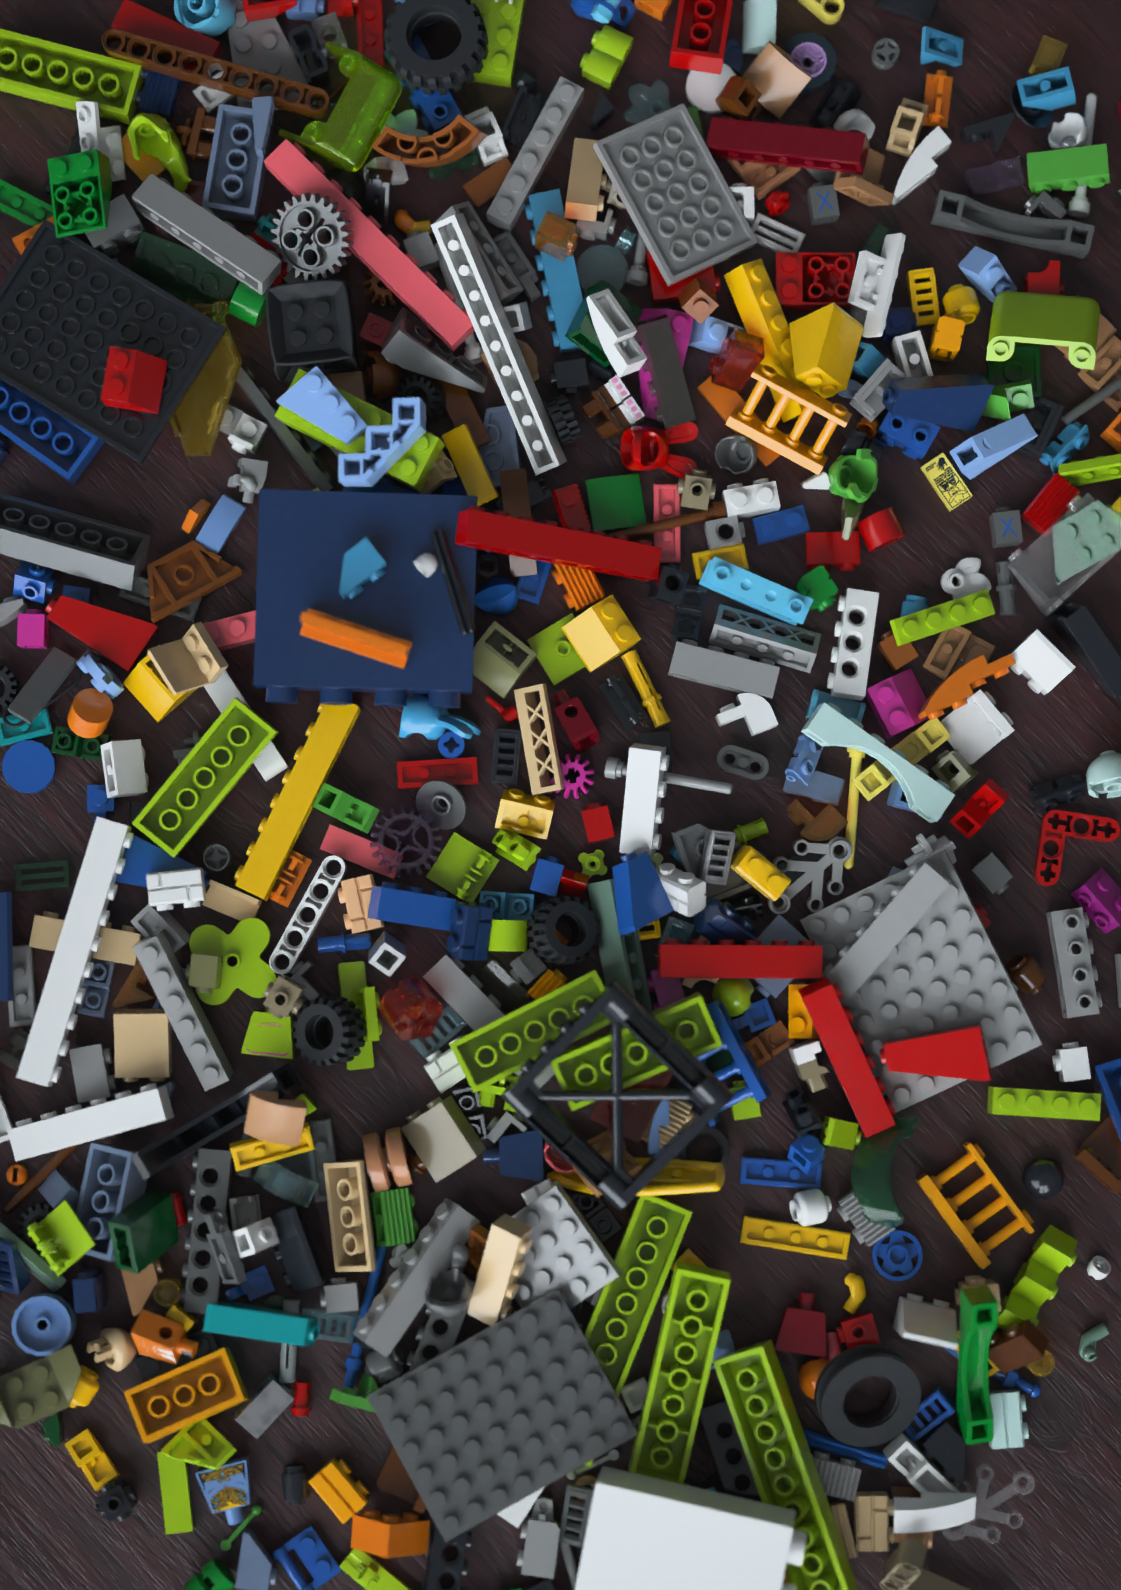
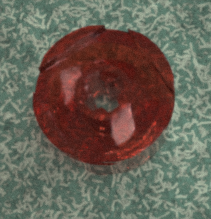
(411, 1009)

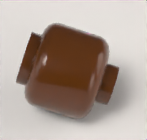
(1026, 974)

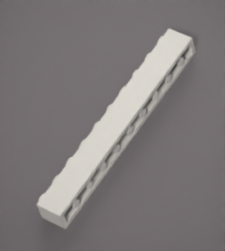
(498, 343)
(74, 952)

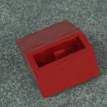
(812, 279)

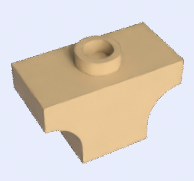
(906, 127)

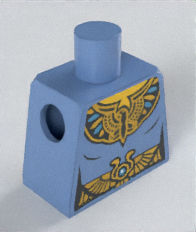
(227, 1488)

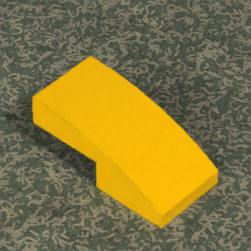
(92, 1459)

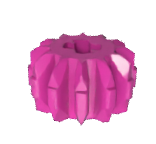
(579, 780)

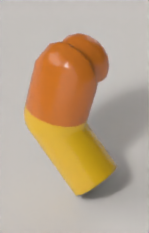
(408, 225)

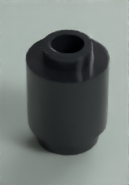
(295, 1483)

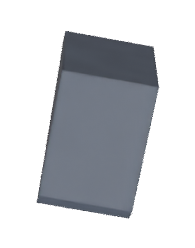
(58, 1189)

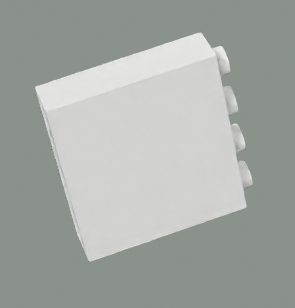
(683, 1538)

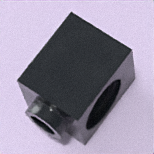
(658, 587)

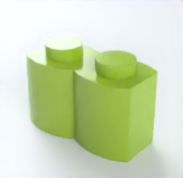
(606, 57)

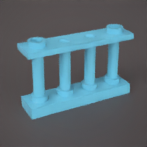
(755, 591)

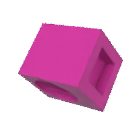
(33, 630)

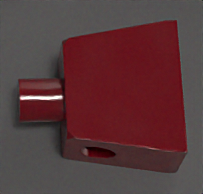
(578, 729)
(802, 1328)

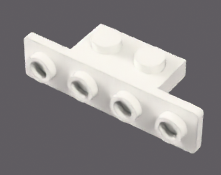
(104, 139)
(875, 283)

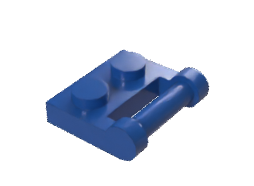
(313, 1554)

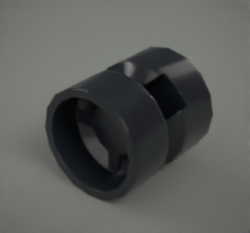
(859, 440)

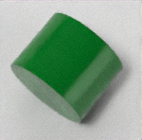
(248, 305)

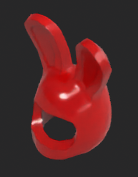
(648, 448)

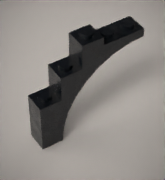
(210, 1124)

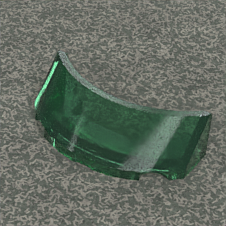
(872, 1172)

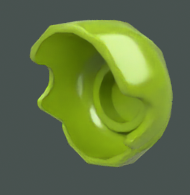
(734, 995)

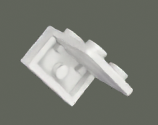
(977, 726)

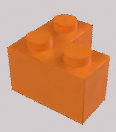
(390, 1534)

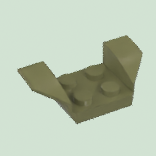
(39, 1388)

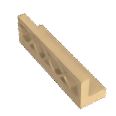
(534, 739)

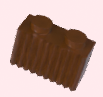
(1017, 1346)

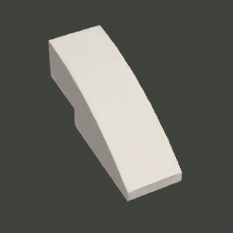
(921, 163)
(615, 333)
(916, 1466)
(932, 1511)

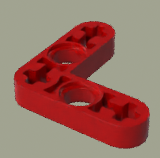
(1058, 836)

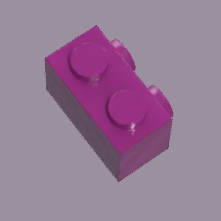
(666, 989)

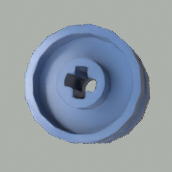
(57, 1313)

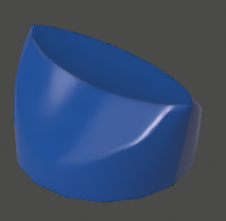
(497, 596)

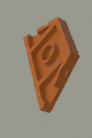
(185, 577)

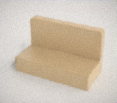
(231, 902)

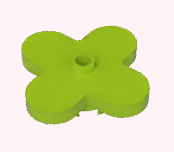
(246, 944)

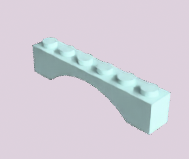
(922, 793)

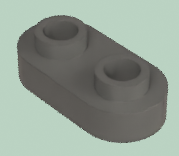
(742, 762)

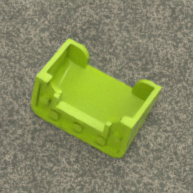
(1046, 321)

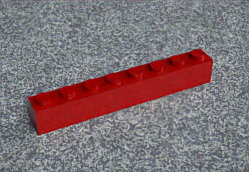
(557, 545)

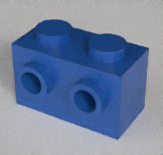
(908, 434)

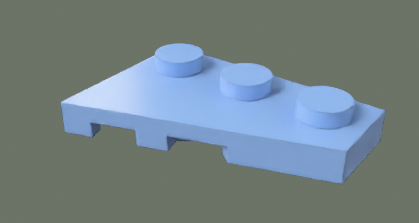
(322, 405)

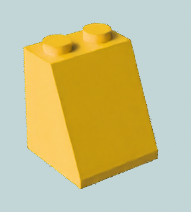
(825, 349)

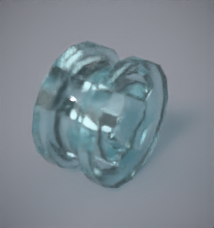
(626, 241)

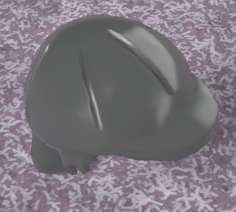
(450, 1290)

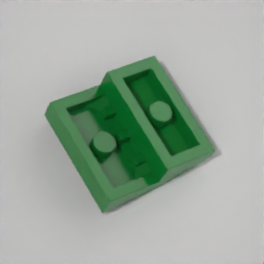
(616, 502)

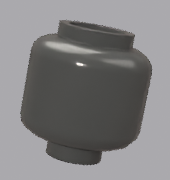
(384, 1368)

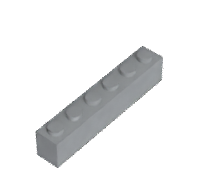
(535, 154)
(206, 233)
(887, 930)
(468, 1000)
(183, 1010)
(406, 1287)

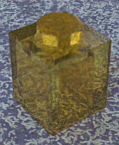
(1047, 56)

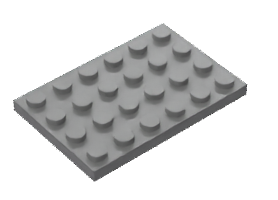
(675, 194)

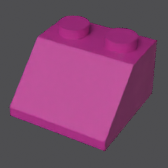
(897, 702)

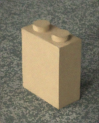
(142, 1044)

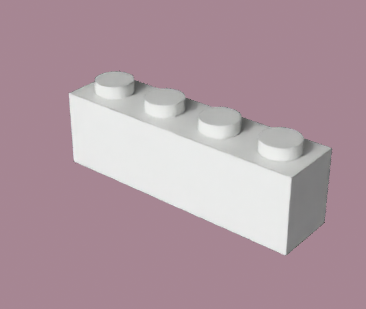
(643, 799)

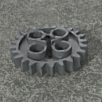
(294, 221)

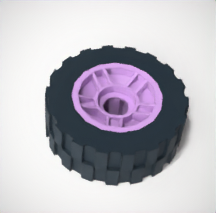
(820, 56)

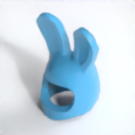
(432, 721)

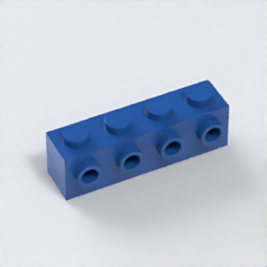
(436, 108)

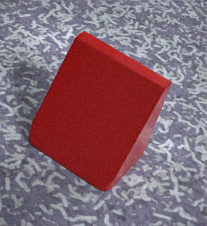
(573, 883)

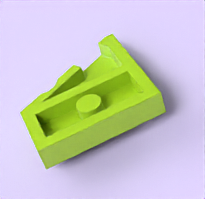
(200, 1446)

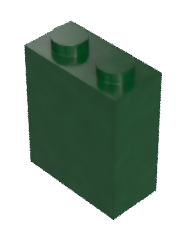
(582, 329)
(143, 1231)

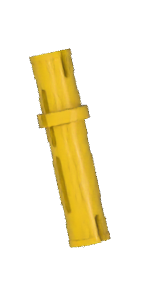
(650, 698)

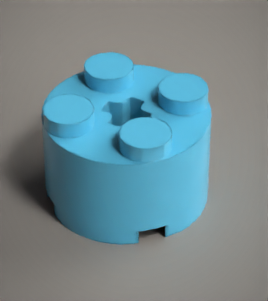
(206, 16)

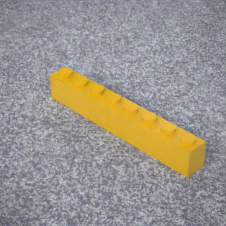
(296, 799)

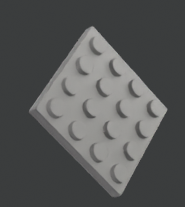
(562, 1252)

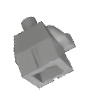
(251, 478)

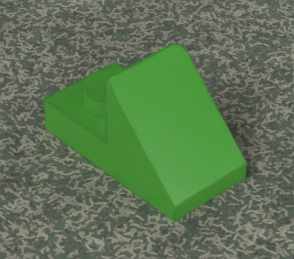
(1009, 398)
(354, 1397)

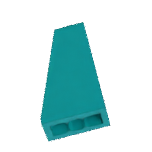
(261, 1323)

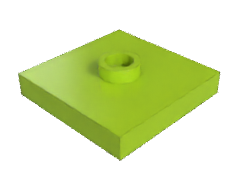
(556, 652)

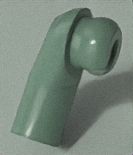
(1088, 1342)

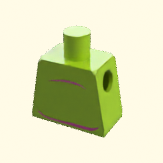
(269, 1036)

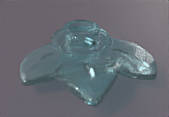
(646, 100)

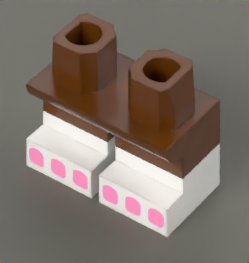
(616, 407)

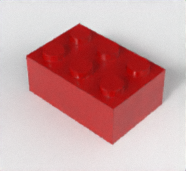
(701, 35)

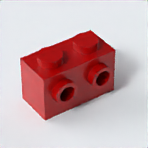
(858, 1330)

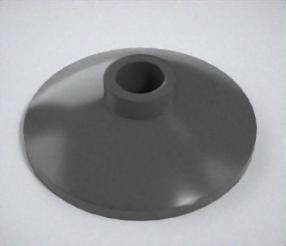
(430, 800)

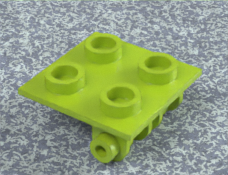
(462, 868)
(61, 1238)

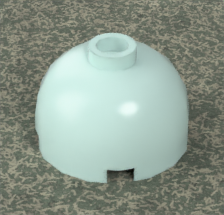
(1105, 775)

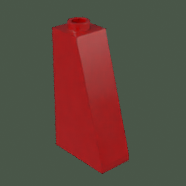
(106, 631)
(942, 1053)

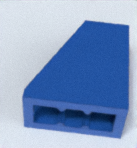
(638, 893)

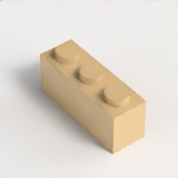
(585, 182)

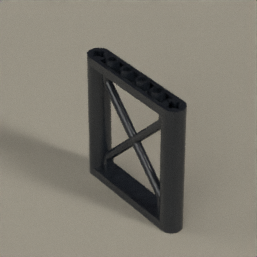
(620, 1009)

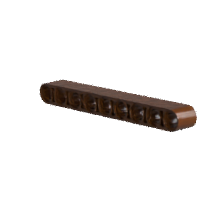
(208, 64)

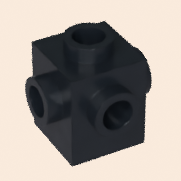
(123, 1494)

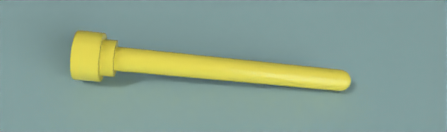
(853, 801)

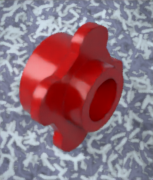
(777, 203)

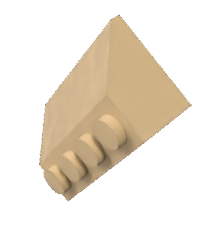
(350, 1215)

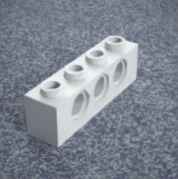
(865, 605)

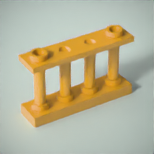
(767, 432)
(948, 1207)

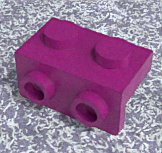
(1101, 900)

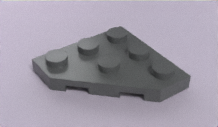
(689, 845)

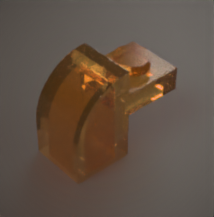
(818, 828)

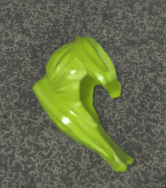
(155, 138)

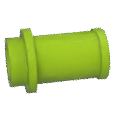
(750, 831)

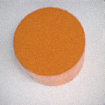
(90, 713)

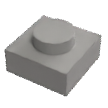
(230, 420)

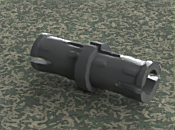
(1006, 589)

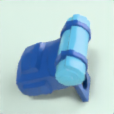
(604, 11)

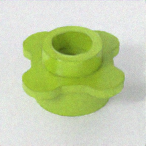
(596, 857)

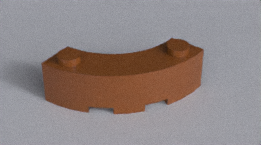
(433, 150)

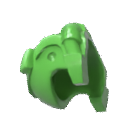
(854, 476)

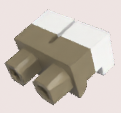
(806, 1064)

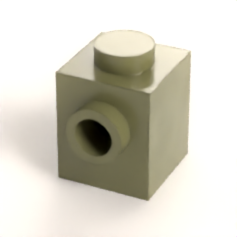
(204, 972)

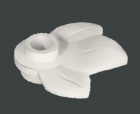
(968, 578)

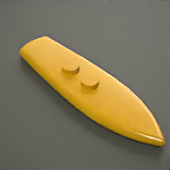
(675, 1178)

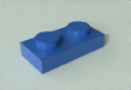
(780, 525)

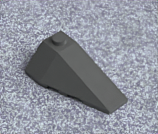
(417, 350)

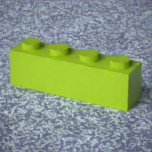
(1044, 1103)

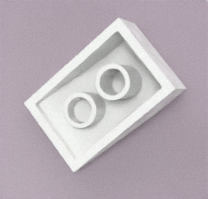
(926, 1321)

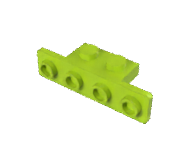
(354, 988)

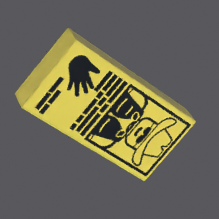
(946, 482)

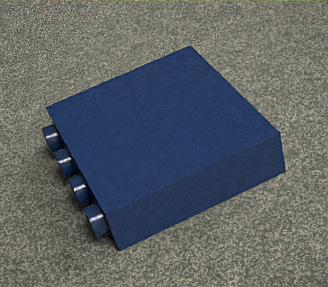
(301, 568)

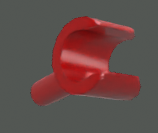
(510, 714)

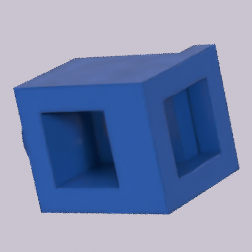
(810, 1149)

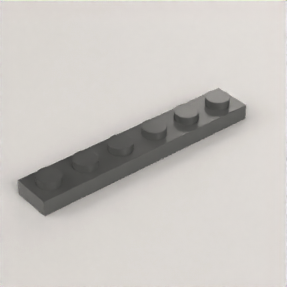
(289, 438)

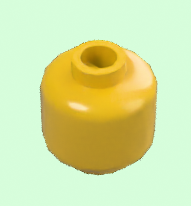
(962, 302)
(86, 1387)

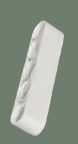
(222, 693)
(297, 923)

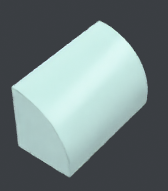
(758, 25)

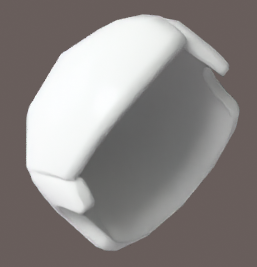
(855, 120)
(1069, 133)

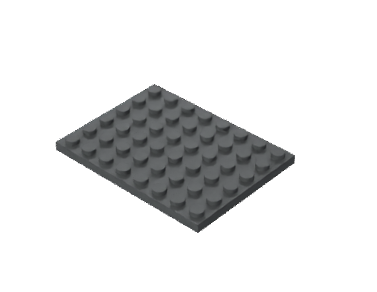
(501, 1415)

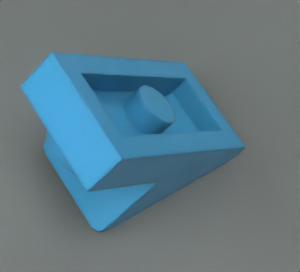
(940, 47)

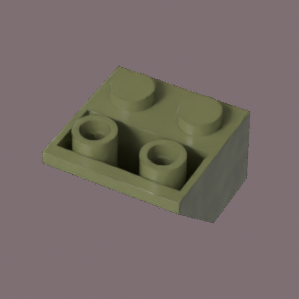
(501, 659)

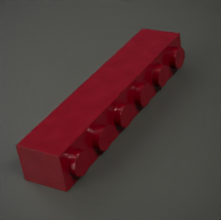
(788, 145)

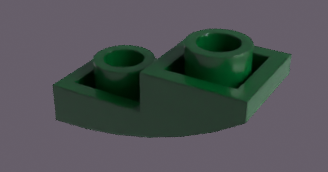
(70, 744)
(54, 1429)

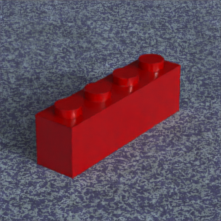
(149, 24)

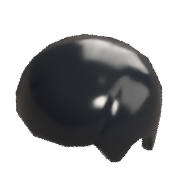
(1043, 1177)

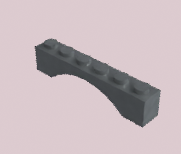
(1051, 235)

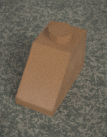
(142, 1285)

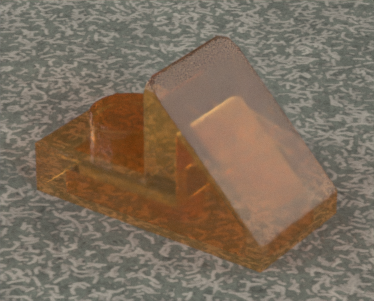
(131, 992)

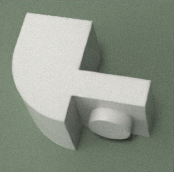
(755, 711)

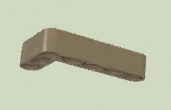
(905, 1570)

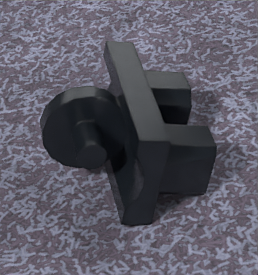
(801, 1112)

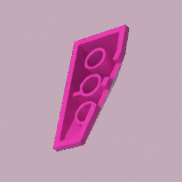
(681, 329)

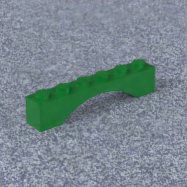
(976, 1328)

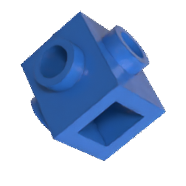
(34, 582)

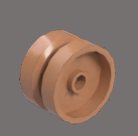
(387, 1159)

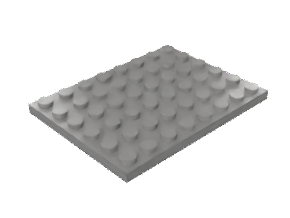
(930, 982)

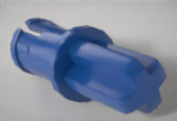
(344, 942)

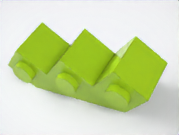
(1038, 1277)

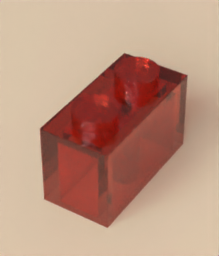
(736, 360)

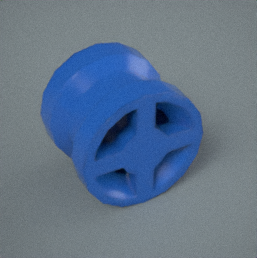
(451, 749)

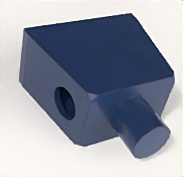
(518, 1155)

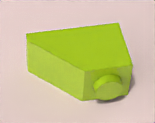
(840, 1133)

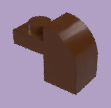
(739, 99)

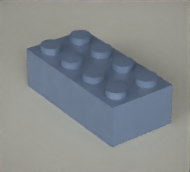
(234, 169)
(107, 1188)

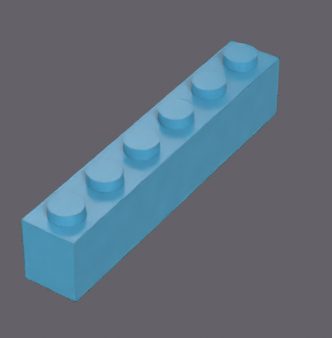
(560, 277)

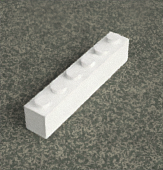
(90, 1123)

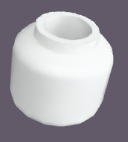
(810, 1207)

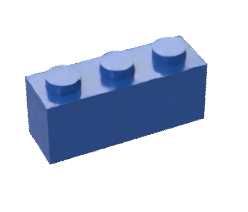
(411, 906)

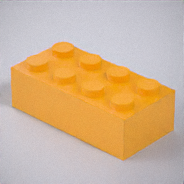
(186, 1395)

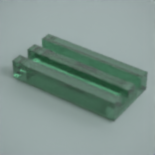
(19, 877)

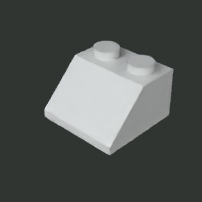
(1040, 663)

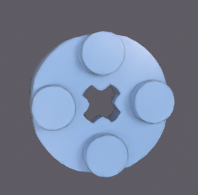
(103, 677)

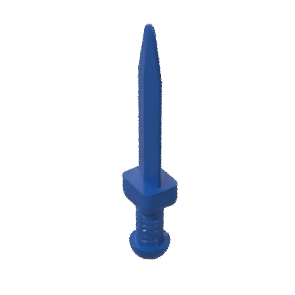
(1010, 1379)

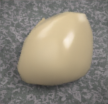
(114, 1347)

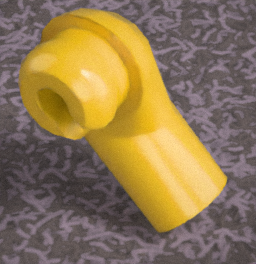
(857, 1292)

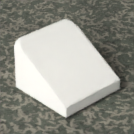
(817, 482)

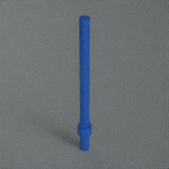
(354, 1361)

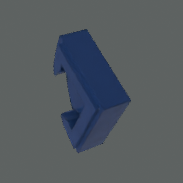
(733, 56)

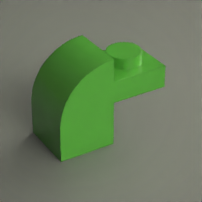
(345, 808)

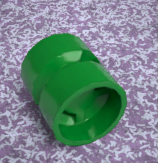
(217, 1573)

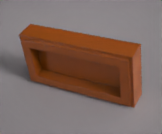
(487, 184)

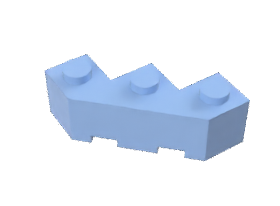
(384, 444)

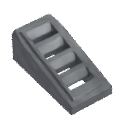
(728, 847)

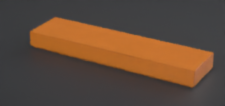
(724, 402)

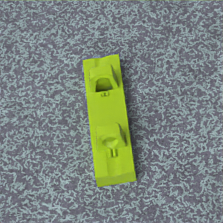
(370, 1572)

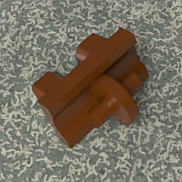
(202, 124)

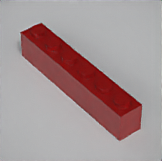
(739, 961)
(846, 1056)

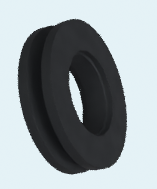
(884, 1422)

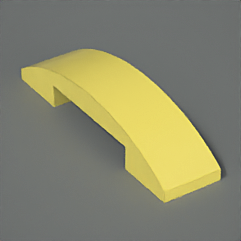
(914, 746)

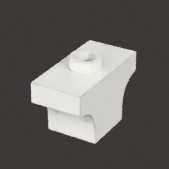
(492, 147)

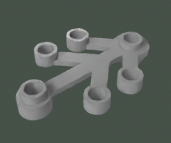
(813, 872)

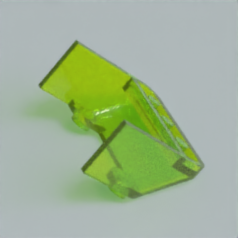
(357, 115)

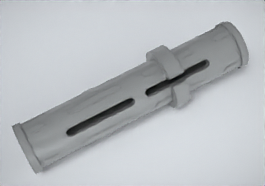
(288, 1367)

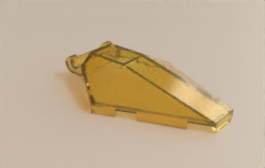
(206, 402)

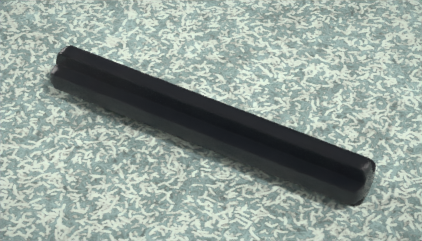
(452, 582)

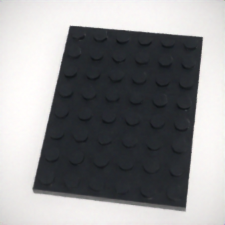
(64, 314)

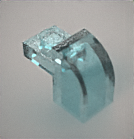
(286, 1183)

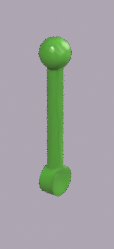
(227, 1543)

